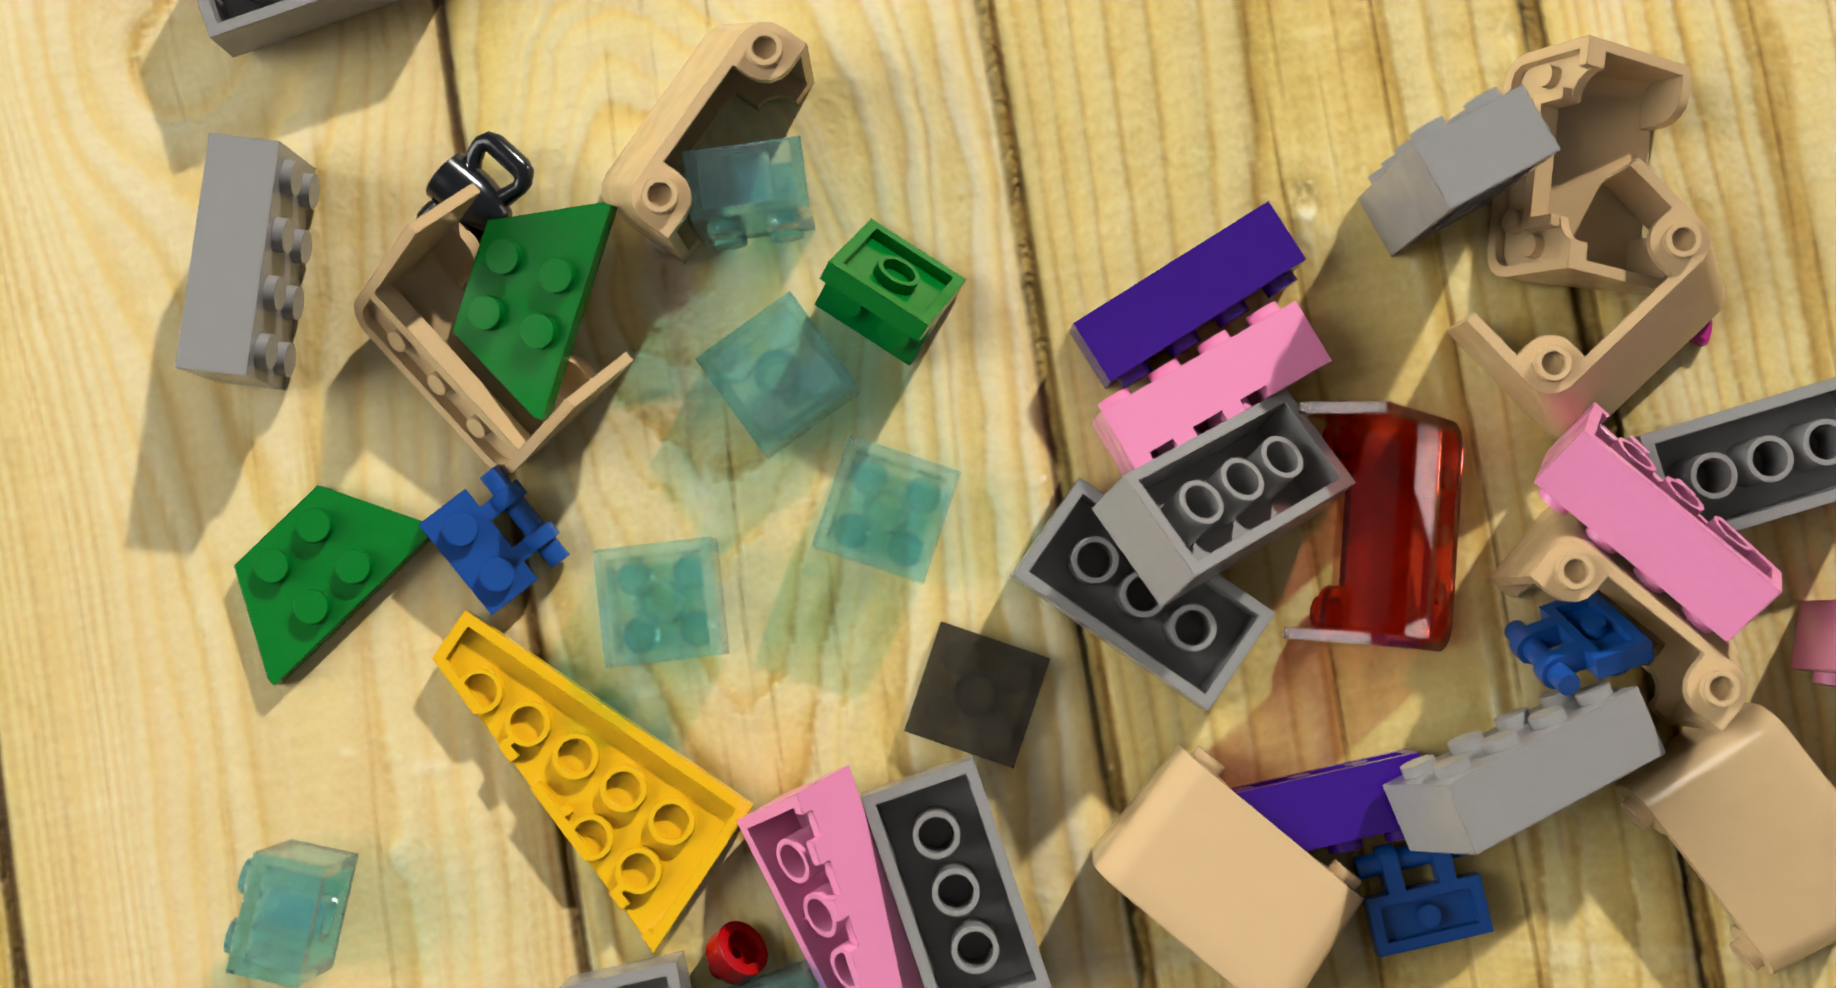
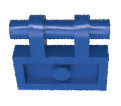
(478, 548)
(1591, 638)
(1424, 912)

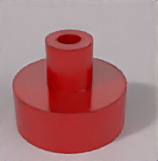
(736, 953)

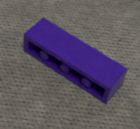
(1188, 295)
(1332, 803)

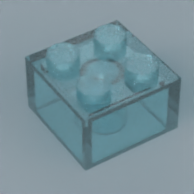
(750, 192)
(778, 374)
(886, 509)
(661, 601)
(290, 912)

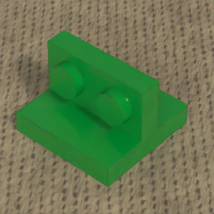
(887, 290)

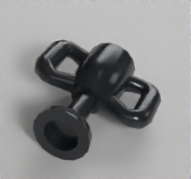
(467, 169)

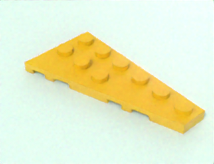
(612, 788)

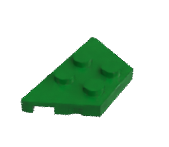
(532, 296)
(320, 572)

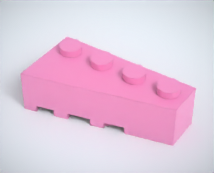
(1211, 387)
(1656, 526)
(832, 884)

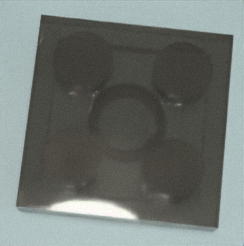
(977, 694)

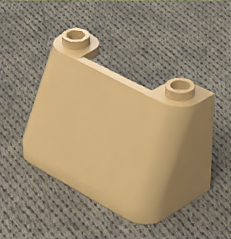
(731, 60)
(1560, 217)
(1694, 673)
(1753, 828)
(1226, 877)

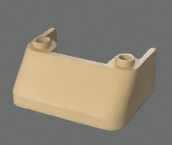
(412, 316)
(1559, 382)

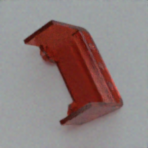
(1396, 527)

